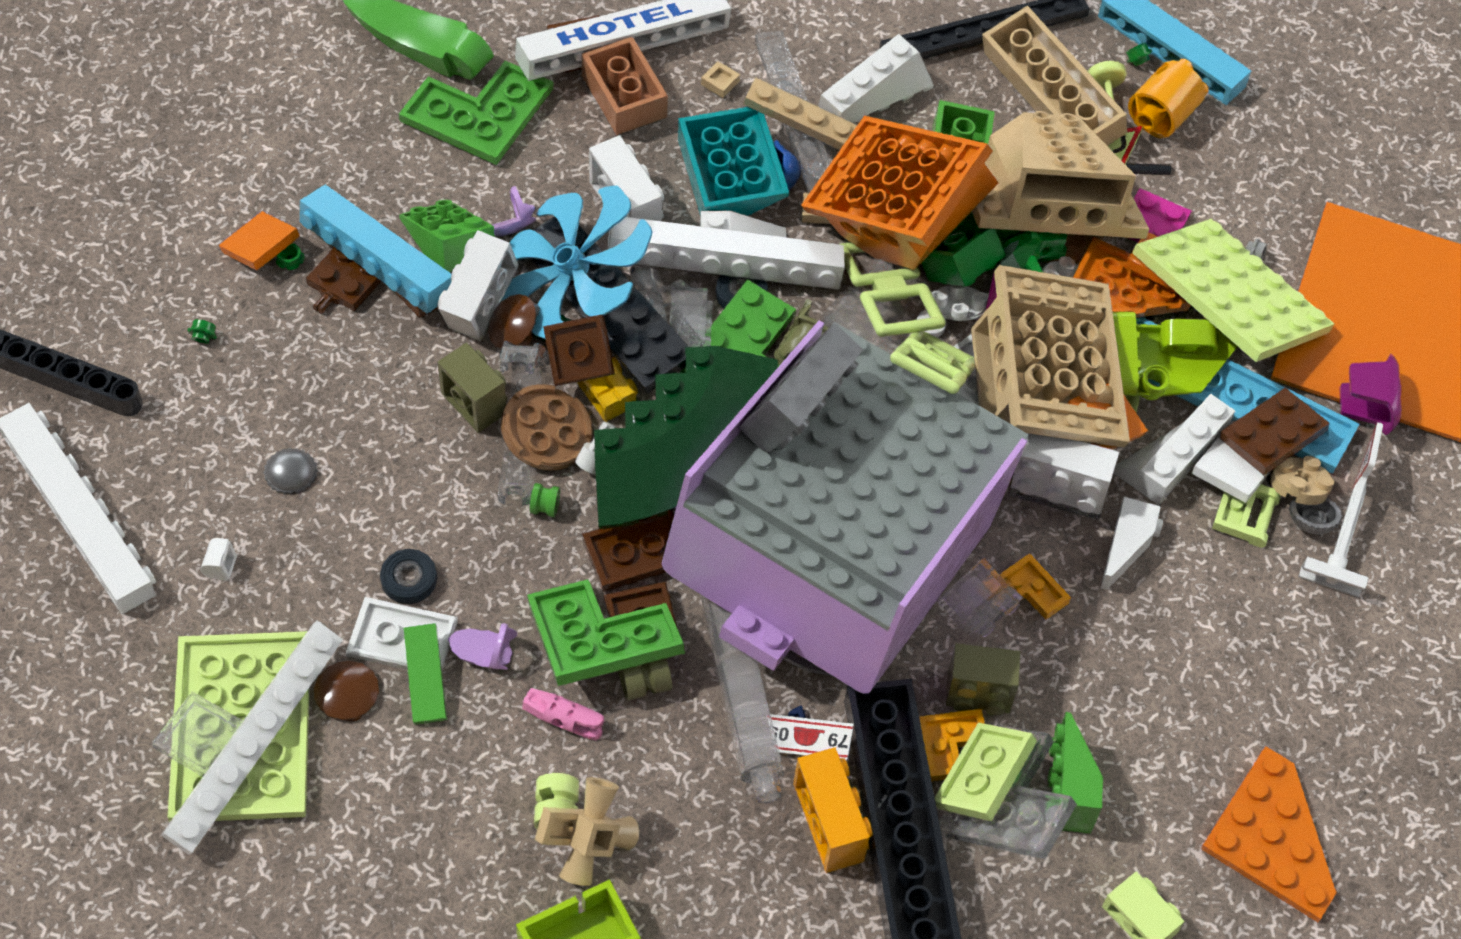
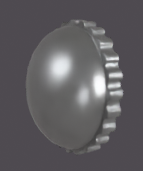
(290, 471)
(1316, 518)

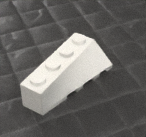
(882, 79)
(1170, 458)

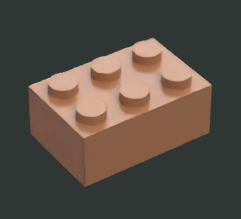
(624, 85)

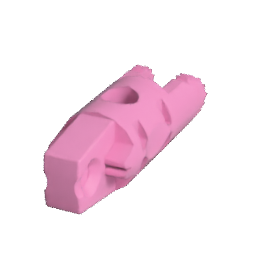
(564, 713)

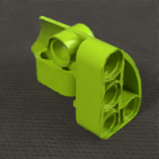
(1176, 354)

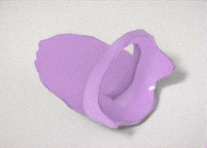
(523, 216)
(483, 647)

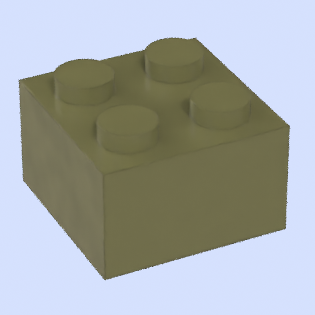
(472, 386)
(982, 679)

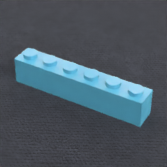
(1174, 41)
(374, 248)

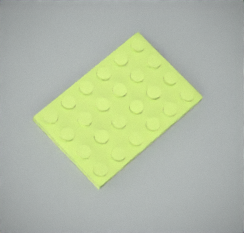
(1233, 289)
(234, 675)

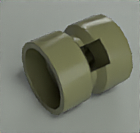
(647, 676)

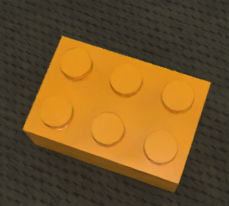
(832, 809)

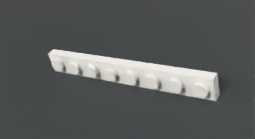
(251, 738)

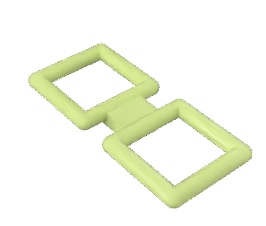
(891, 287)
(935, 354)

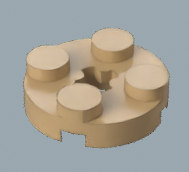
(1303, 480)

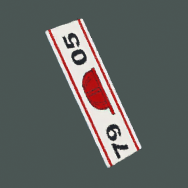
(810, 736)

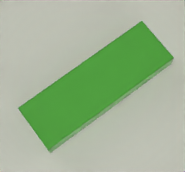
(425, 673)

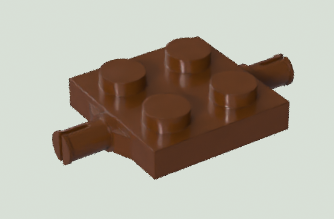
(340, 282)

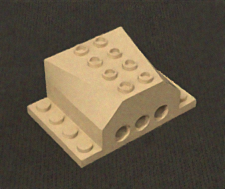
(1058, 181)
(1047, 345)

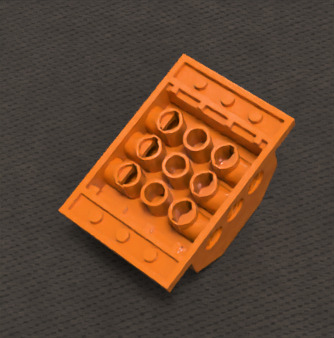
(901, 189)

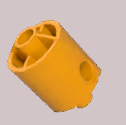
(1167, 98)

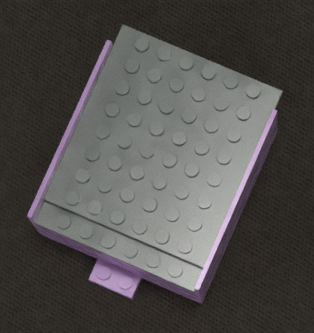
(848, 524)

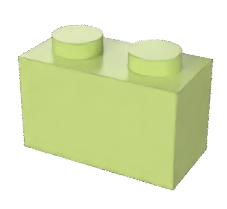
(1142, 910)

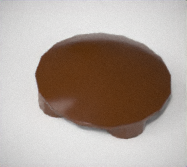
(513, 321)
(346, 690)

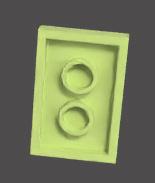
(984, 771)

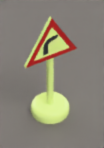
(1110, 75)

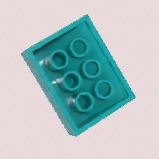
(731, 161)

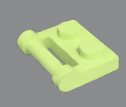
(1234, 515)

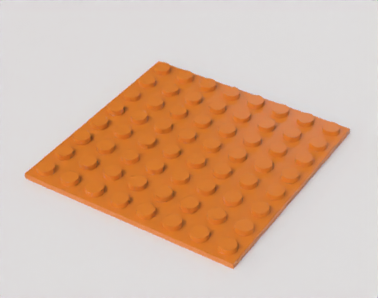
(1385, 295)

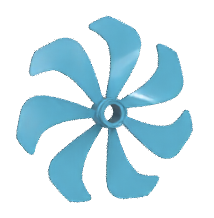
(572, 263)

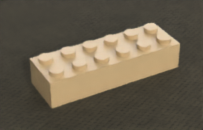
(1051, 75)

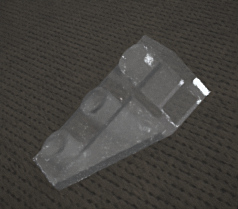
(691, 315)

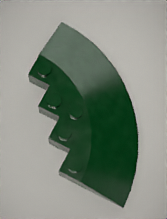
(646, 462)

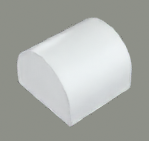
(219, 559)

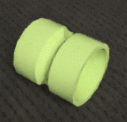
(555, 791)

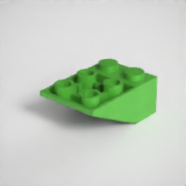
(443, 231)
(1075, 775)

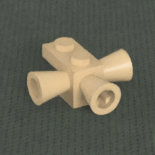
(587, 831)

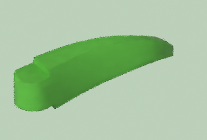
(423, 36)

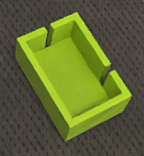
(602, 918)

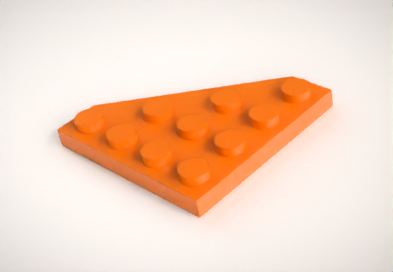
(1127, 288)
(1273, 838)

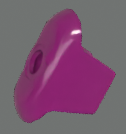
(1373, 393)

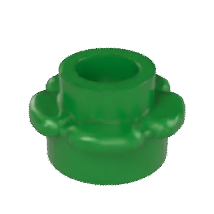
(1138, 54)
(291, 251)
(202, 331)

